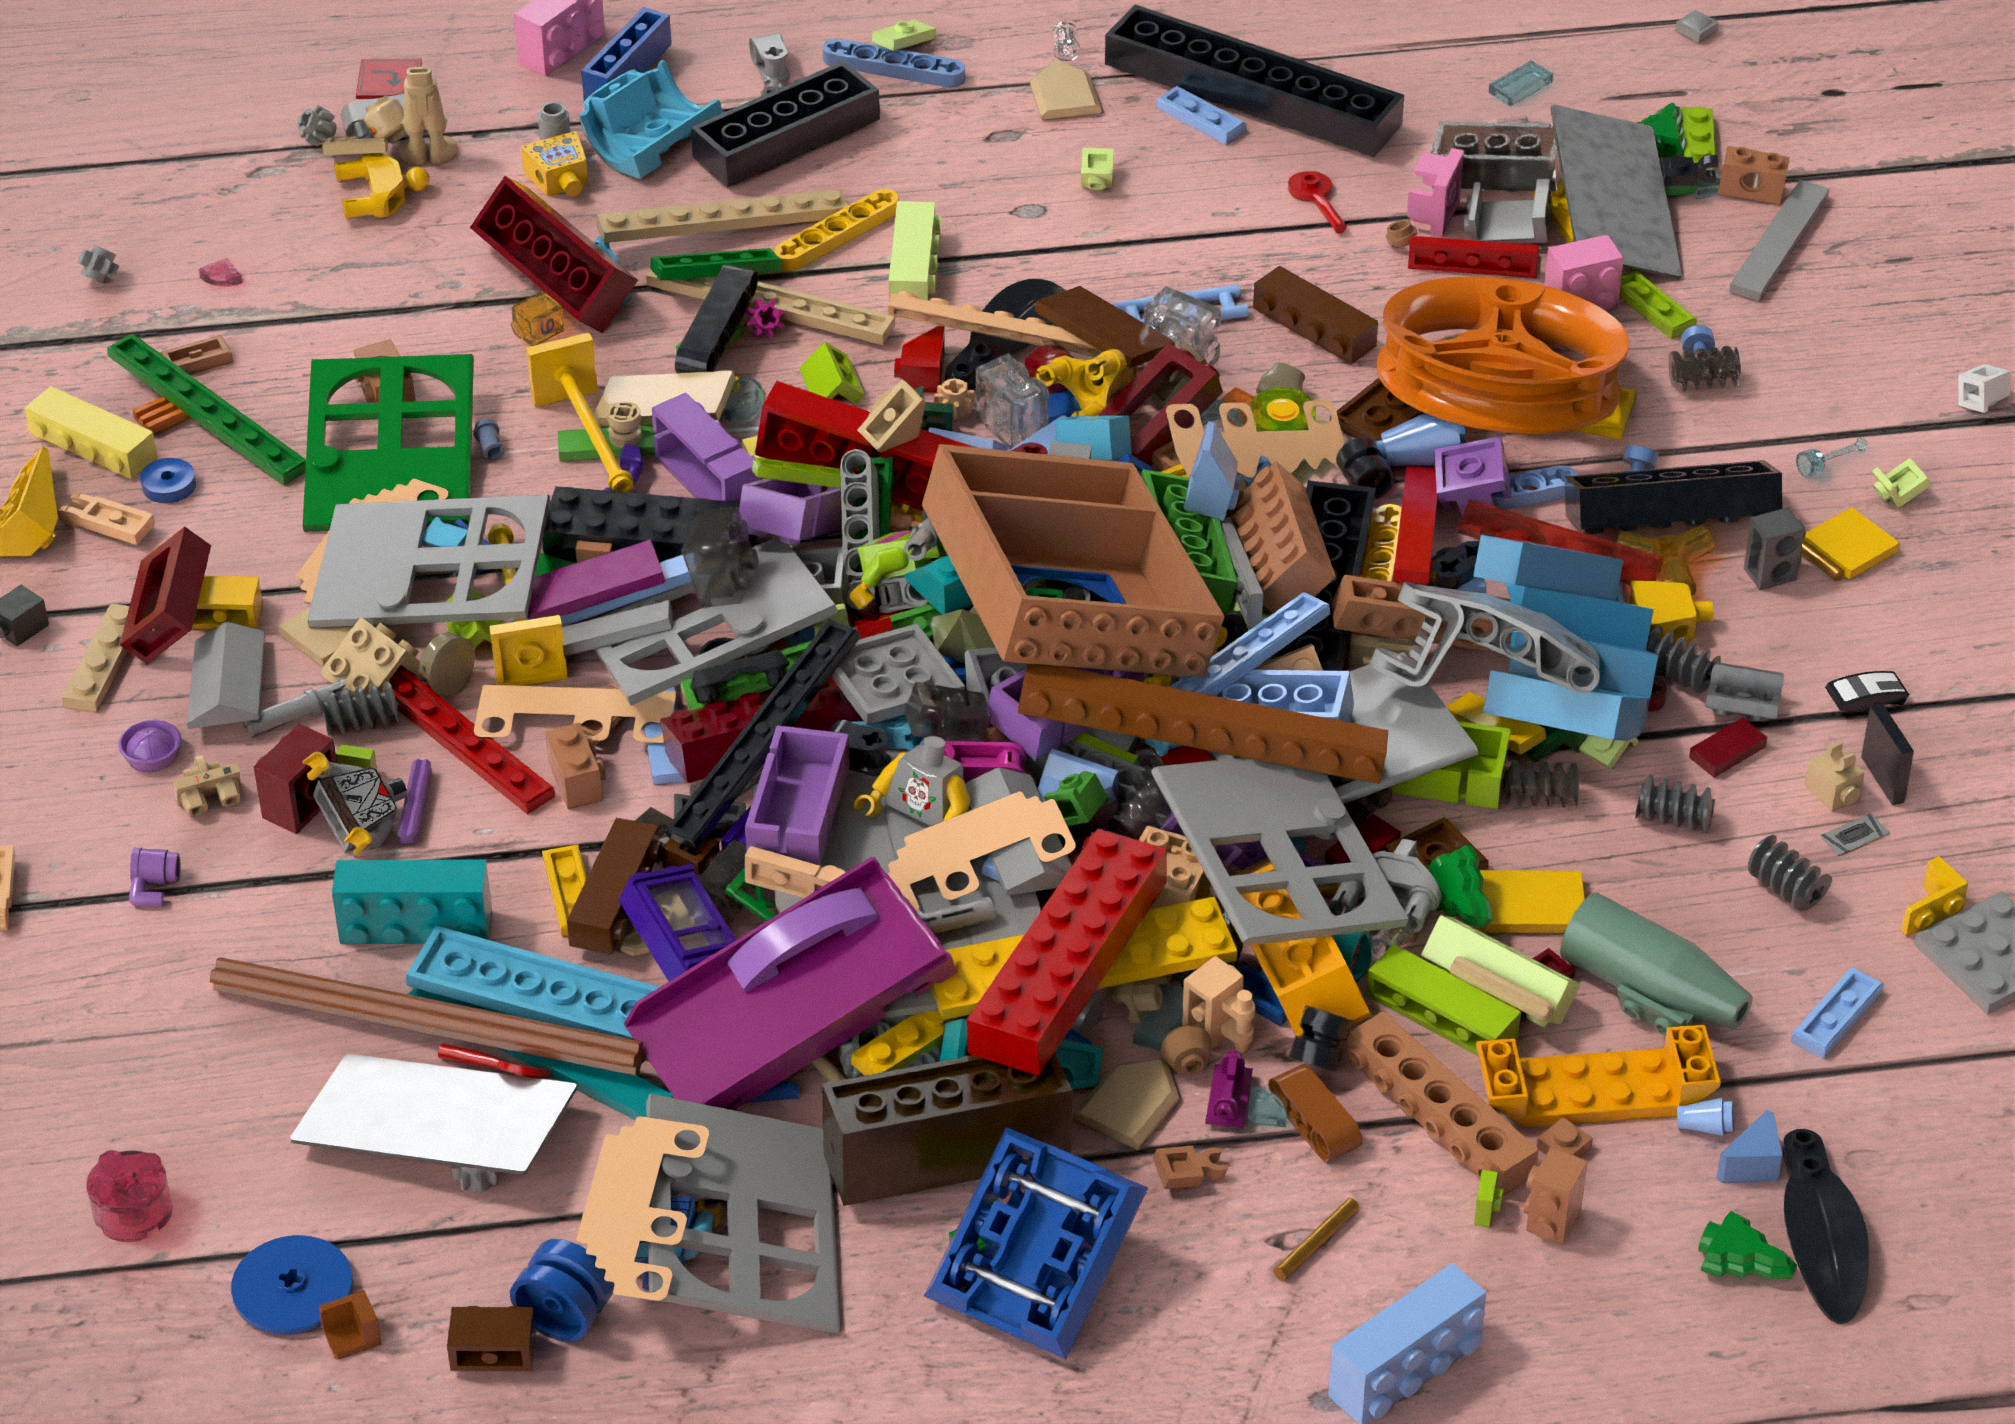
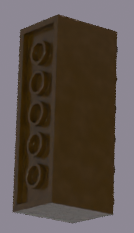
(936, 1123)

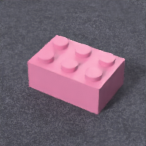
(556, 31)

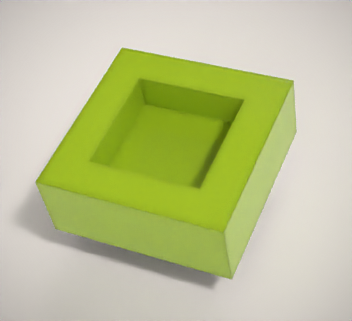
(356, 756)
(1488, 1198)

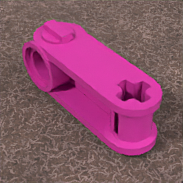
(983, 757)

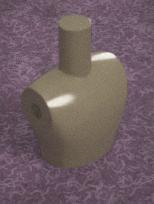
(1281, 376)

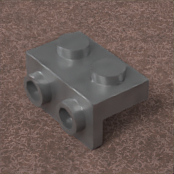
(1744, 691)

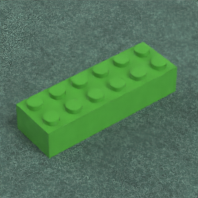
(1198, 534)

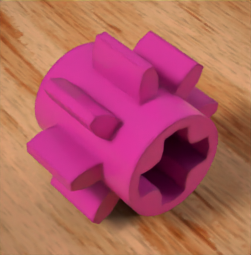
(773, 316)

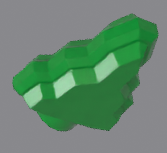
(1667, 130)
(1462, 886)
(1742, 1251)

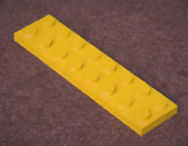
(1163, 944)

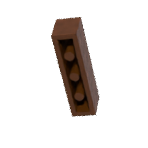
(1315, 314)
(597, 915)

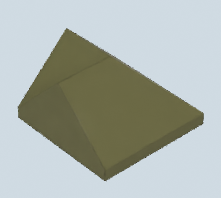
(959, 632)

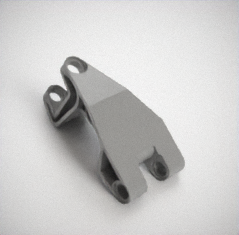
(1548, 646)

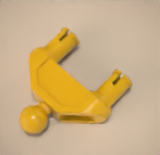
(385, 184)

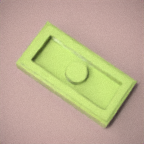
(903, 35)

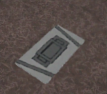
(1854, 834)

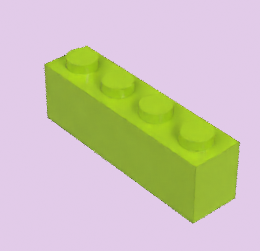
(1440, 1000)

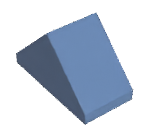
(1753, 1154)

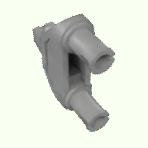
(1406, 877)

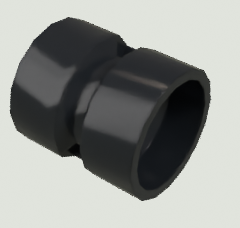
(1365, 466)
(1320, 1038)

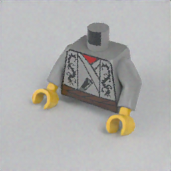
(355, 802)

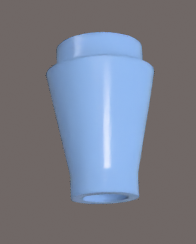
(1708, 1116)

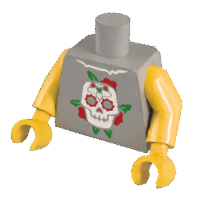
(921, 785)

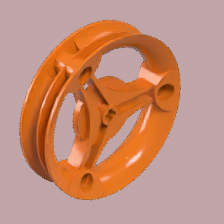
(1499, 369)

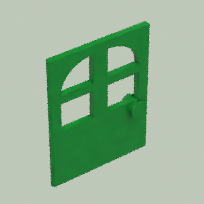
(343, 475)

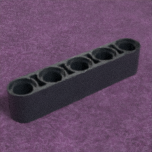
(716, 320)

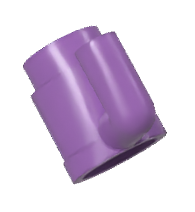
(152, 867)

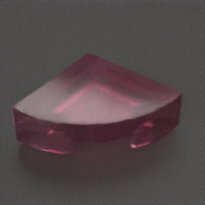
(221, 273)

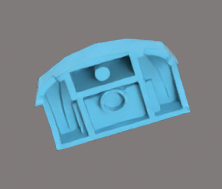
(640, 118)

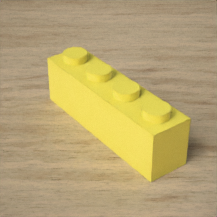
(91, 432)

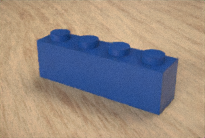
(631, 48)

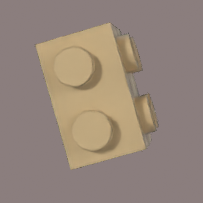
(369, 657)

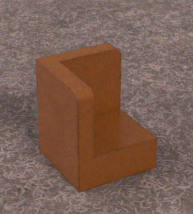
(349, 1325)

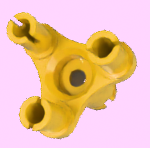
(1089, 380)

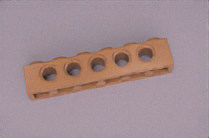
(1373, 608)
(1440, 1101)

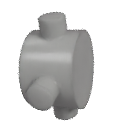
(771, 85)

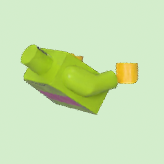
(887, 559)

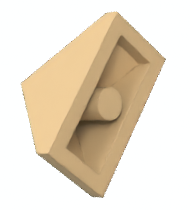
(894, 418)

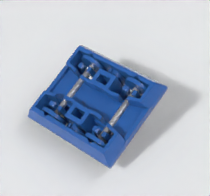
(1036, 1244)

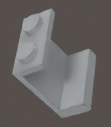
(1510, 220)

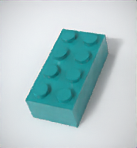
(409, 898)

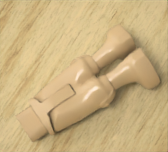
(424, 111)

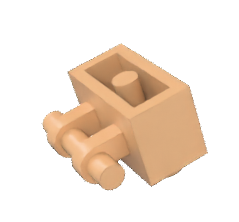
(1219, 1004)

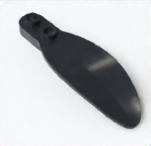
(1015, 299)
(1824, 1228)

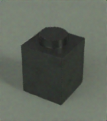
(21, 615)

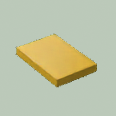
(1531, 900)

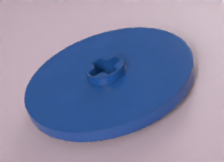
(266, 1272)

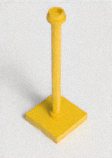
(567, 371)
(525, 649)

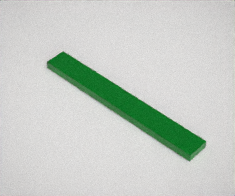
(207, 409)

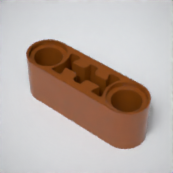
(1316, 1113)

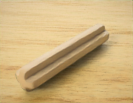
(1501, 988)

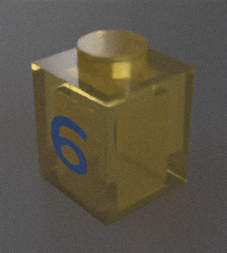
(537, 319)

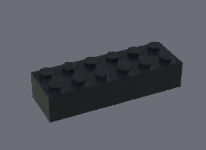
(785, 123)
(1672, 495)
(622, 520)

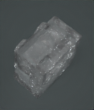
(1186, 320)
(1010, 400)

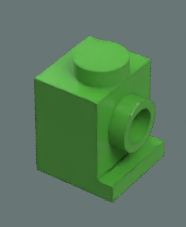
(1078, 797)

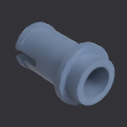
(487, 433)

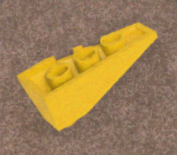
(30, 510)

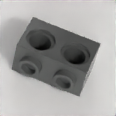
(1774, 548)

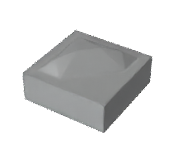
(1697, 26)

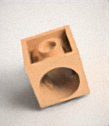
(1184, 873)

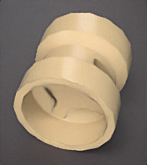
(624, 423)

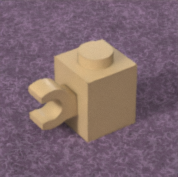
(1834, 777)

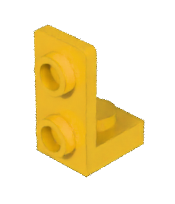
(1945, 898)

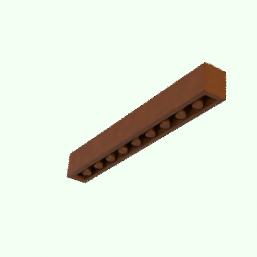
(1204, 722)

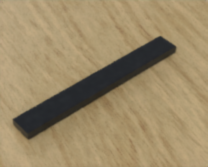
(753, 743)

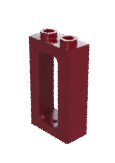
(1199, 391)
(165, 595)

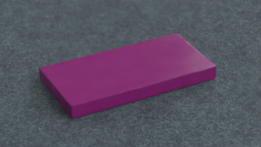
(595, 581)

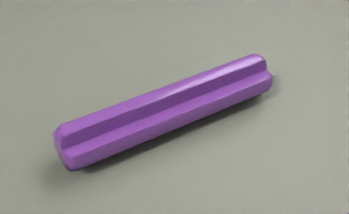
(414, 802)

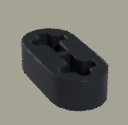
(1456, 566)

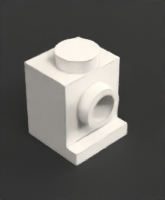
(1983, 387)

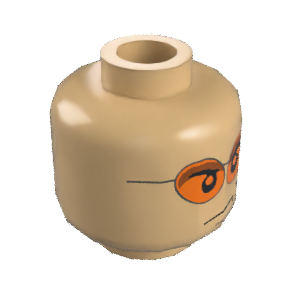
(385, 119)

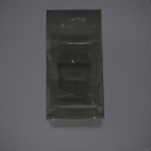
(947, 713)

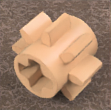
(957, 393)

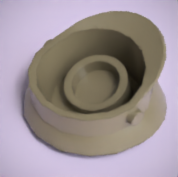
(447, 664)

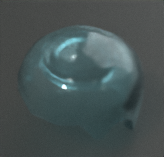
(744, 401)

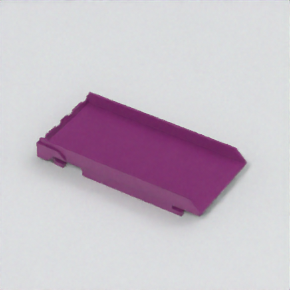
(733, 1045)

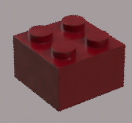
(283, 781)

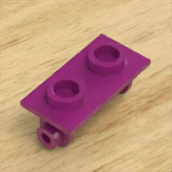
(1229, 1092)

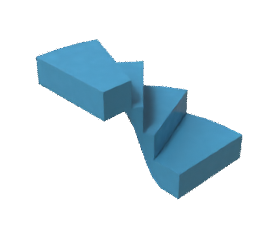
(1581, 596)

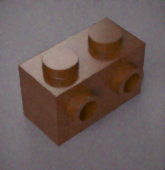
(491, 1338)

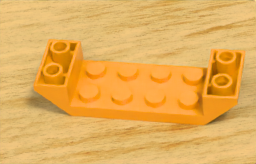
(1303, 969)
(1600, 1084)

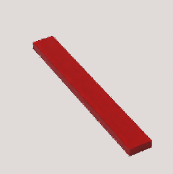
(1416, 526)
(457, 735)

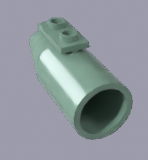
(1652, 968)

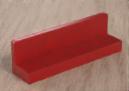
(1473, 256)

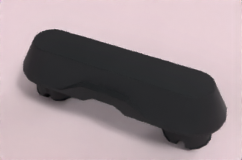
(706, 679)

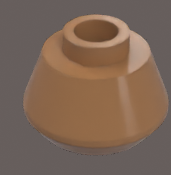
(1187, 1049)

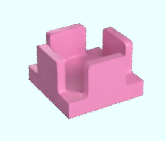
(1445, 177)

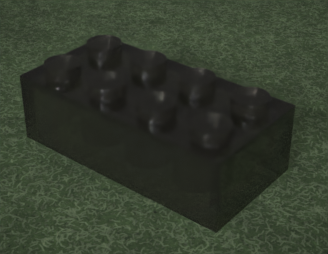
(1502, 153)

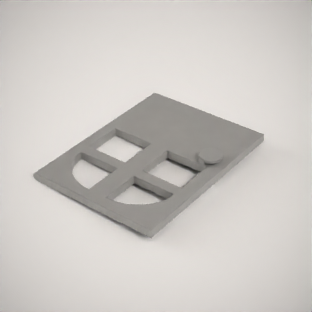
(379, 549)
(778, 603)
(1420, 731)
(1268, 804)
(749, 1165)

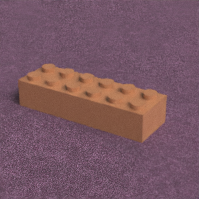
(1281, 537)

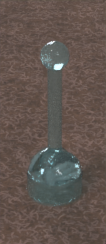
(1812, 460)

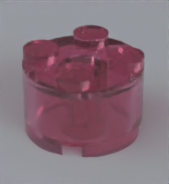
(129, 1194)

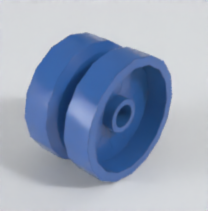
(562, 1290)

